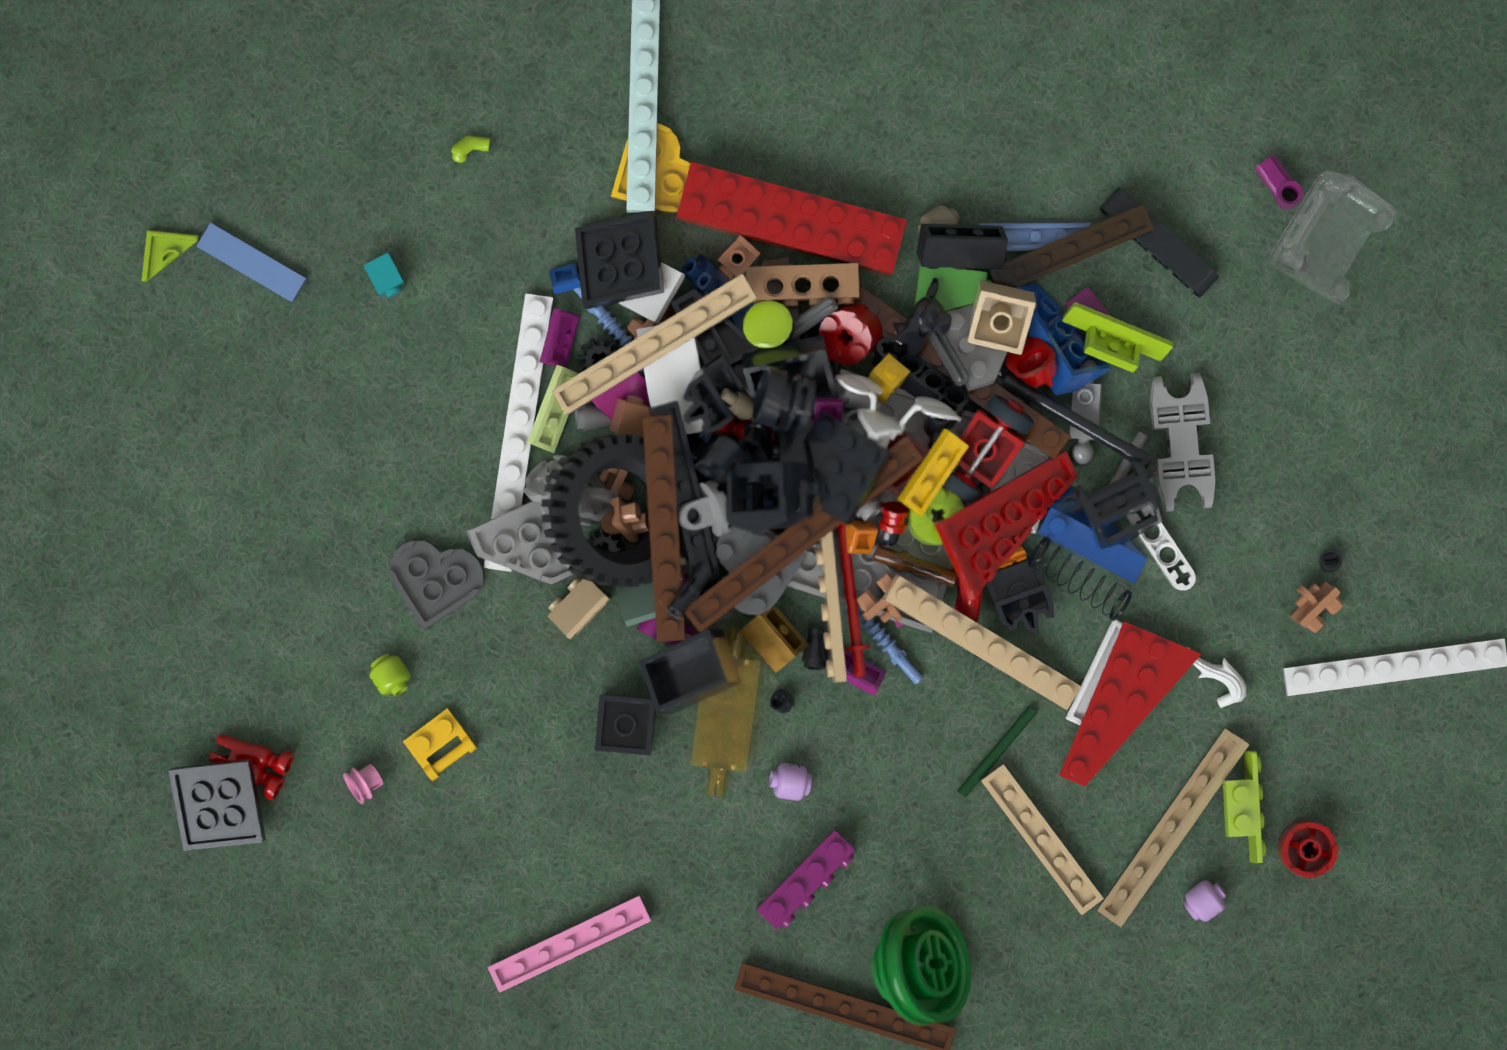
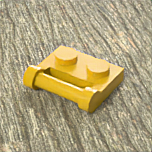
(433, 737)

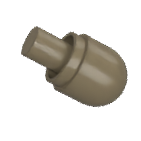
(738, 403)

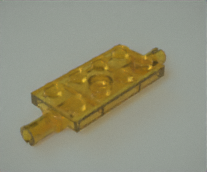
(726, 722)

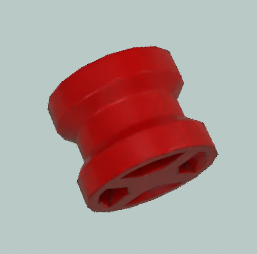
(894, 517)

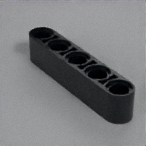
(1166, 247)

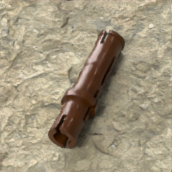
(883, 556)

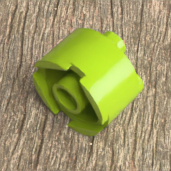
(922, 526)

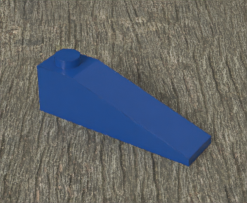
(1065, 341)
(1076, 535)

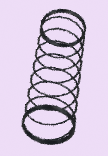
(1047, 540)

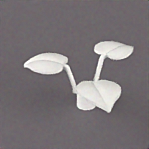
(884, 428)

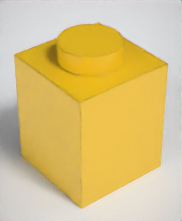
(889, 376)

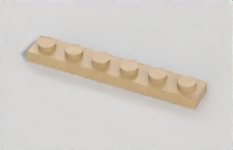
(1042, 839)

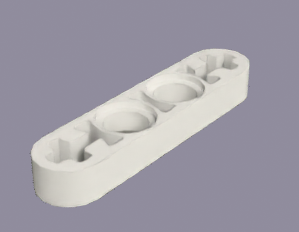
(1165, 540)

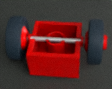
(990, 447)

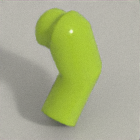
(468, 144)

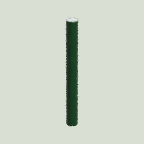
(997, 751)

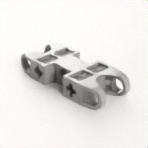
(1183, 439)

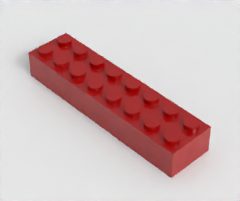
(790, 219)

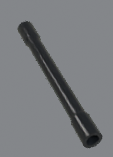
(1128, 451)

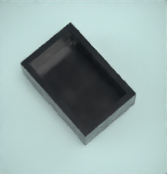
(802, 357)
(690, 671)

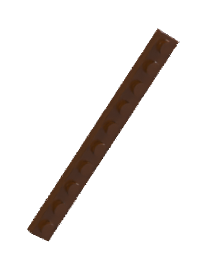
(1042, 435)
(789, 546)

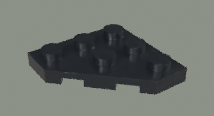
(846, 465)

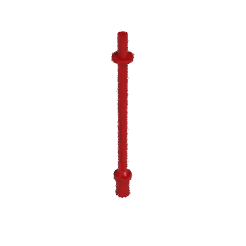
(852, 607)

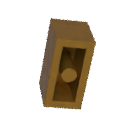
(774, 638)

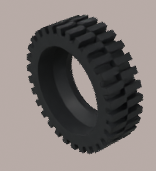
(602, 567)

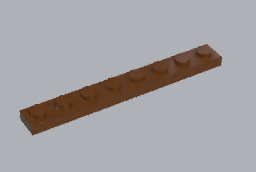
(663, 523)
(841, 1007)

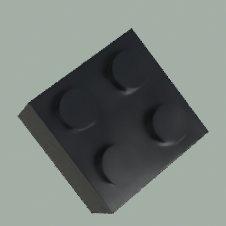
(625, 724)

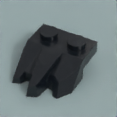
(705, 393)
(1020, 595)

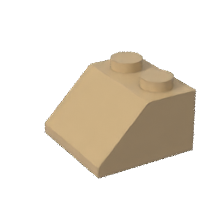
(1001, 317)
(577, 607)

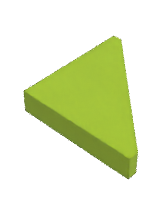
(162, 249)

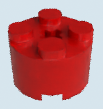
(851, 333)
(1321, 840)

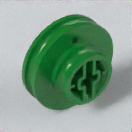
(923, 969)

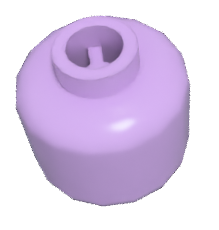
(790, 781)
(1205, 900)

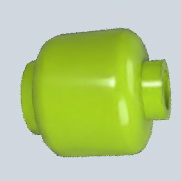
(389, 675)

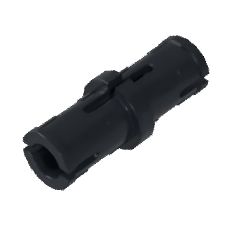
(689, 591)

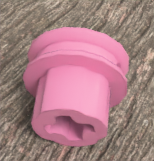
(363, 782)

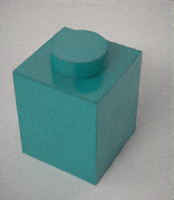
(385, 276)

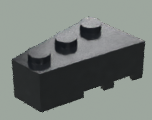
(720, 339)

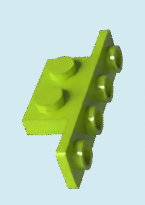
(1114, 339)
(1243, 807)

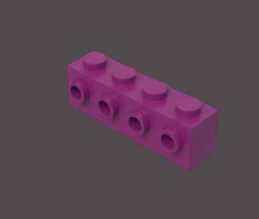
(810, 874)

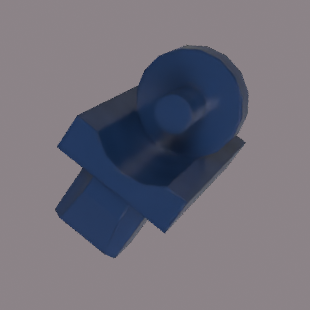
(704, 274)

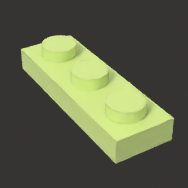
(551, 416)

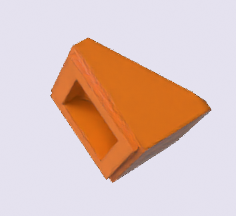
(860, 537)

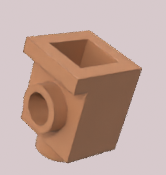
(743, 248)

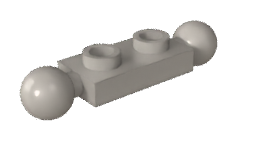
(1087, 403)

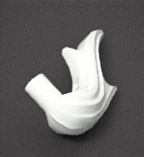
(1228, 676)

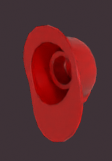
(1035, 364)

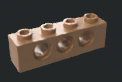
(845, 274)

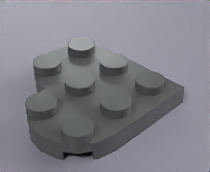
(738, 547)
(435, 581)

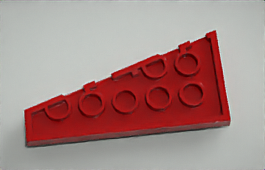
(996, 524)
(1130, 686)

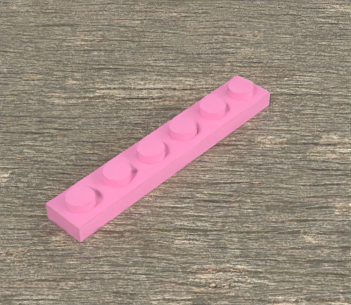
(569, 943)

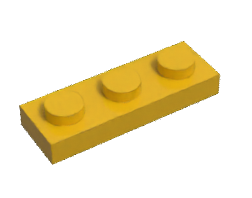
(933, 472)

